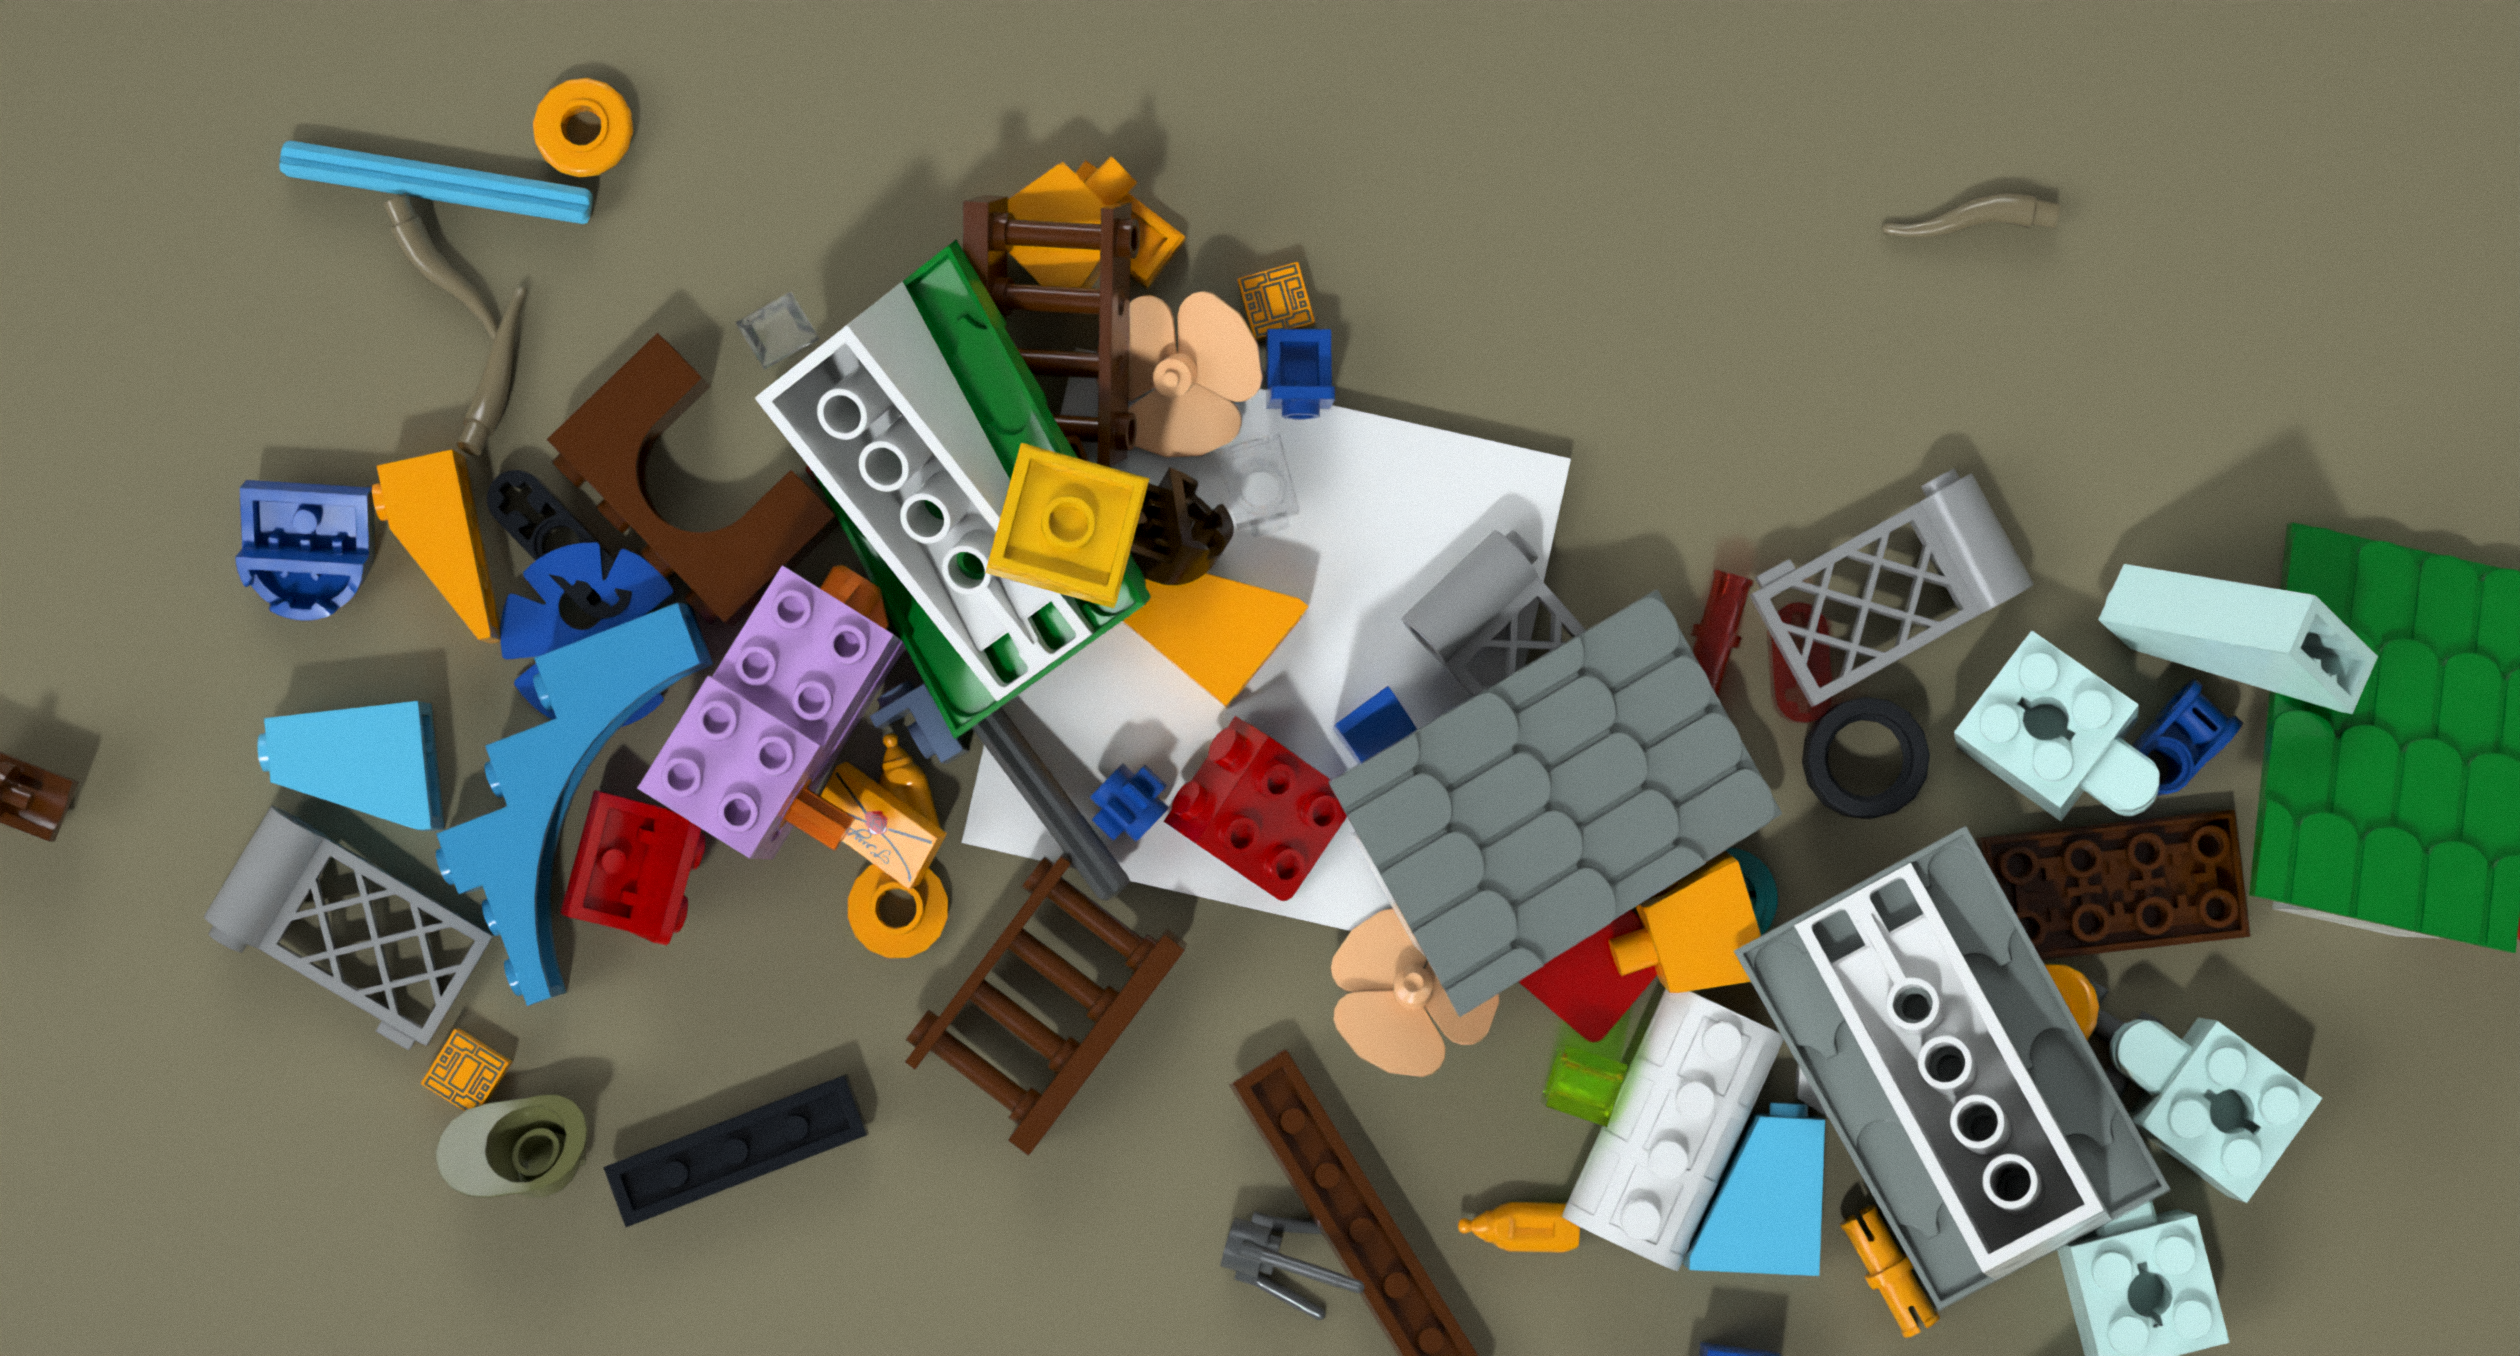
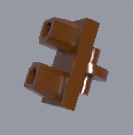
(33, 797)

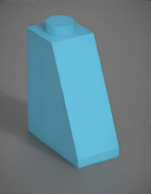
(361, 759)
(1767, 1199)

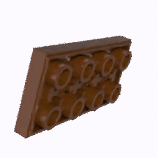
(2124, 883)

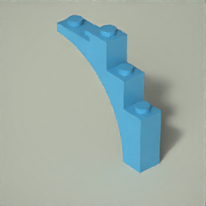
(537, 771)

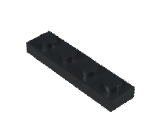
(736, 1150)

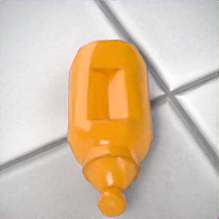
(906, 779)
(1525, 1227)

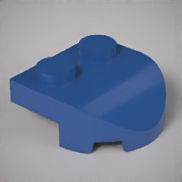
(305, 545)

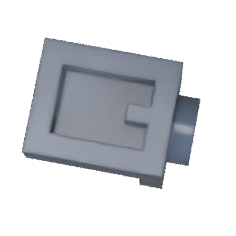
(930, 728)

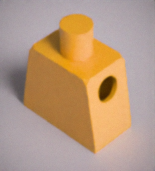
(1066, 198)
(1693, 930)

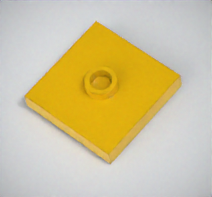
(1067, 525)

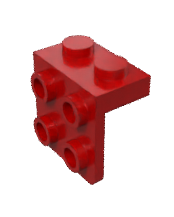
(1258, 809)
(633, 867)
(1586, 985)

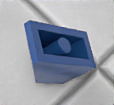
(1374, 725)

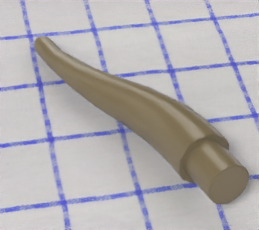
(1997, 208)
(423, 255)
(494, 385)

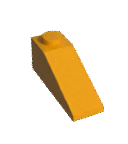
(437, 522)

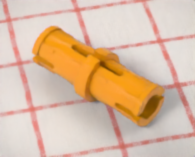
(1889, 1271)

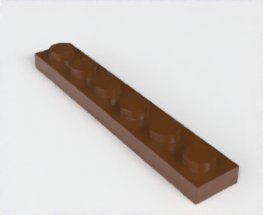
(1348, 1210)

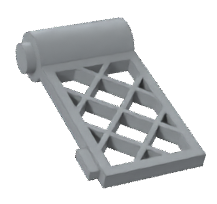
(1956, 535)
(1479, 601)
(272, 885)

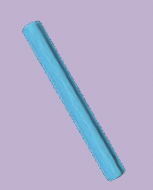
(436, 182)

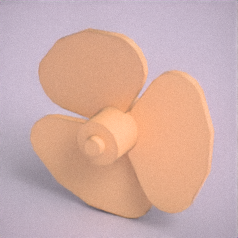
(1195, 385)
(1389, 999)

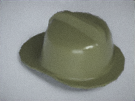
(514, 1147)

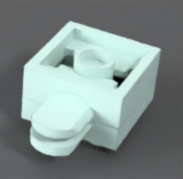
(2058, 733)
(2212, 1101)
(2143, 1286)

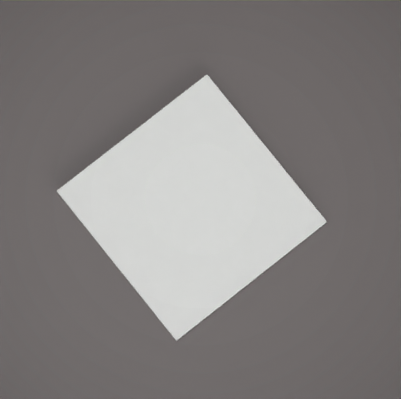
(1375, 530)

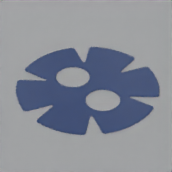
(538, 628)

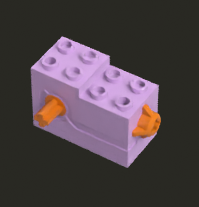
(779, 715)

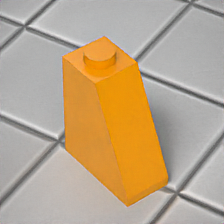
(1216, 629)

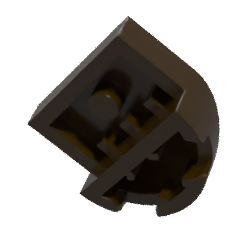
(1178, 532)

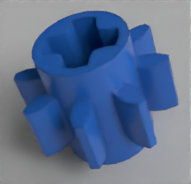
(1129, 802)

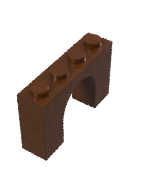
(610, 449)

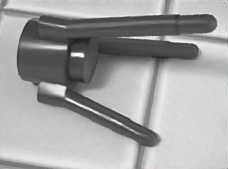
(1254, 1250)

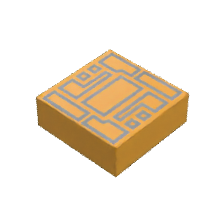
(1276, 300)
(466, 1071)

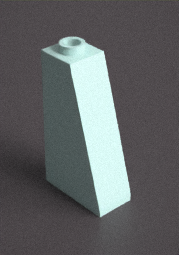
(2241, 633)

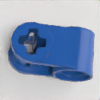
(2187, 734)

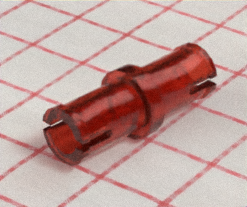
(1719, 625)

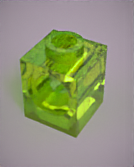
(1583, 1084)

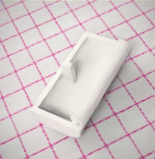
(1673, 1127)

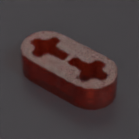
(1782, 677)

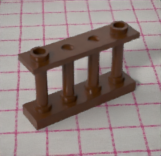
(993, 232)
(1068, 1058)

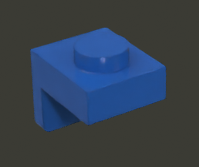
(1299, 372)

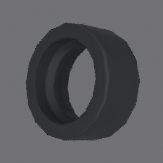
(1913, 748)

